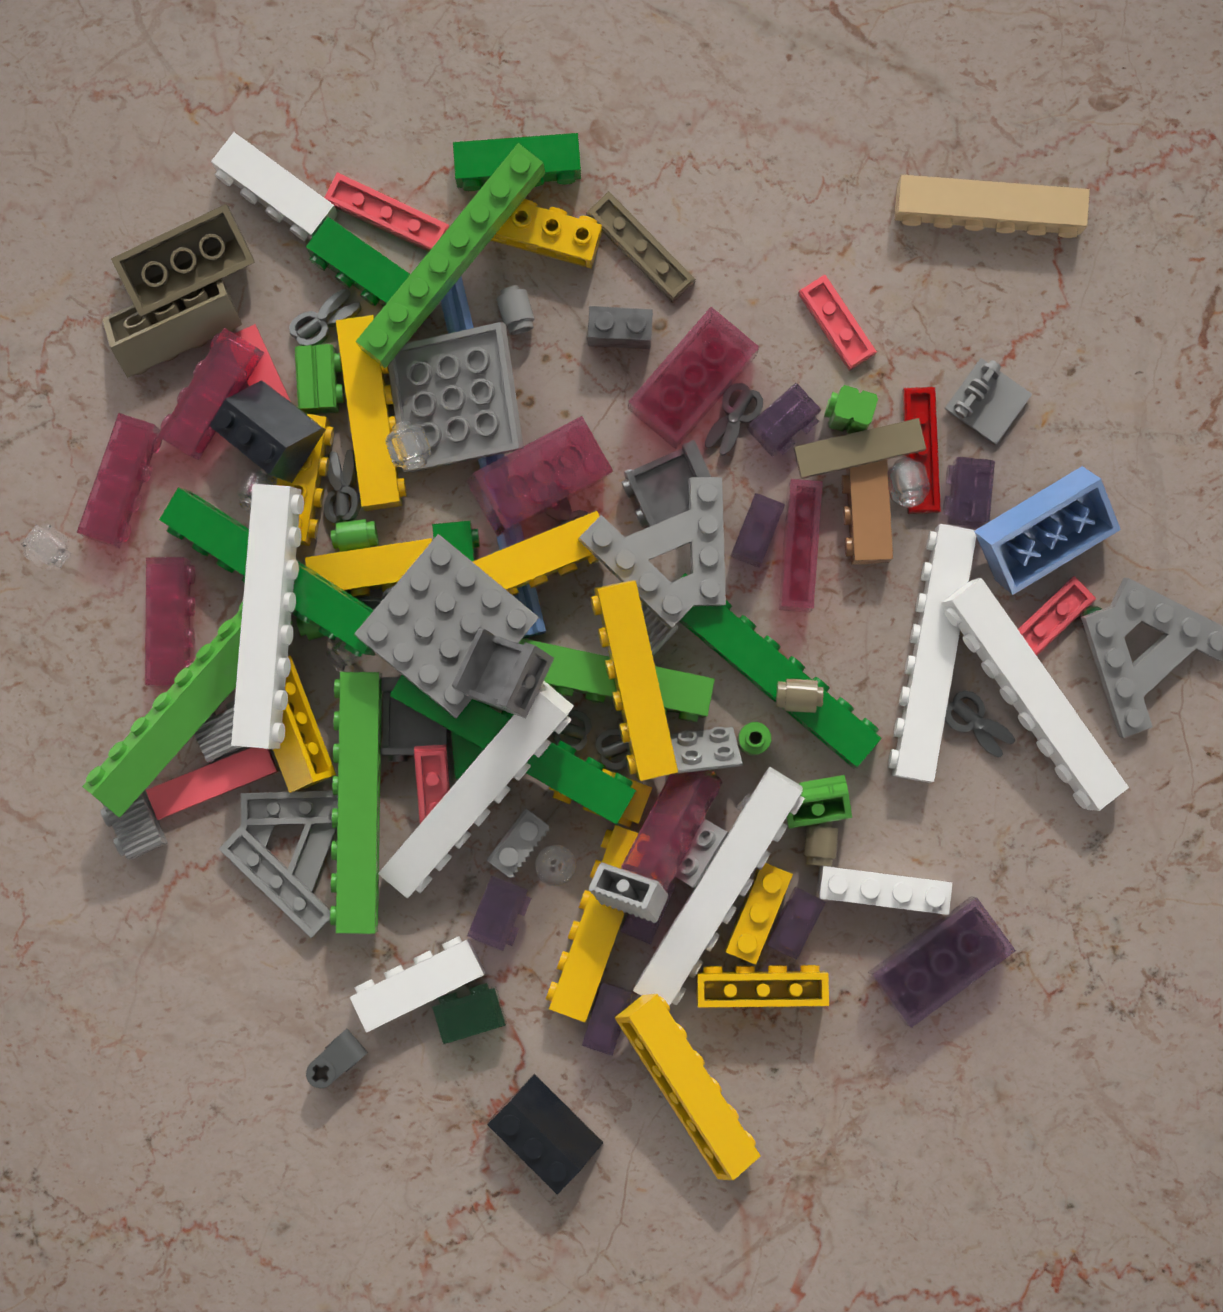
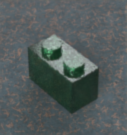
(469, 1014)

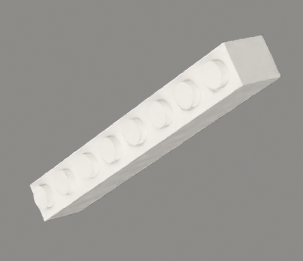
(267, 616)
(933, 656)
(1034, 695)
(475, 790)
(719, 887)

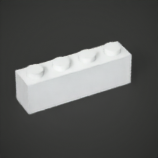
(272, 187)
(884, 890)
(416, 985)

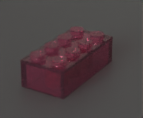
(693, 377)
(539, 476)

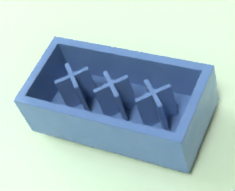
(1047, 530)

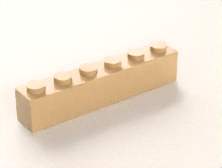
(991, 205)

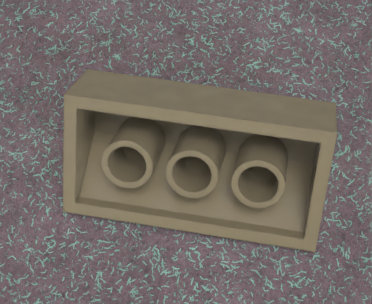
(183, 260)
(170, 329)

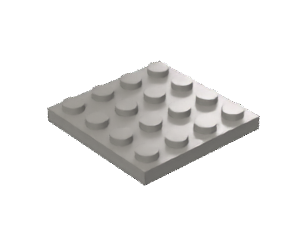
(459, 394)
(434, 616)

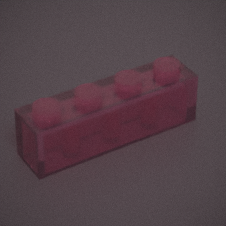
(214, 380)
(120, 480)
(800, 545)
(168, 619)
(672, 825)

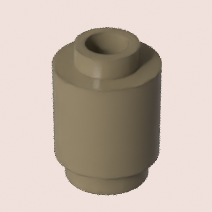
(799, 695)
(821, 844)

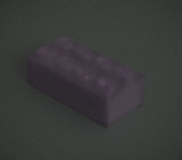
(941, 961)

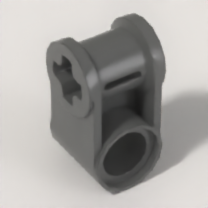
(338, 1057)

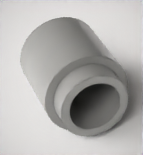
(515, 310)

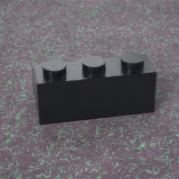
(268, 430)
(545, 1133)

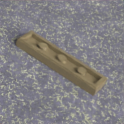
(641, 247)
(859, 448)

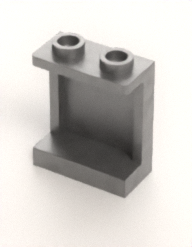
(663, 484)
(502, 673)
(405, 727)

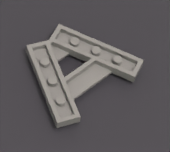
(699, 526)
(1129, 682)
(290, 886)

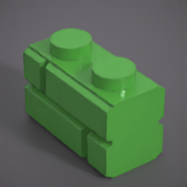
(317, 379)
(850, 409)
(823, 802)

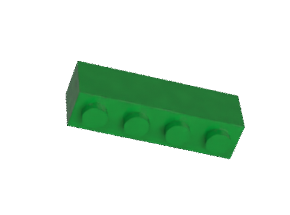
(479, 159)
(355, 263)

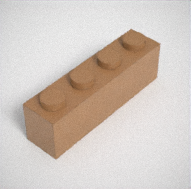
(868, 514)

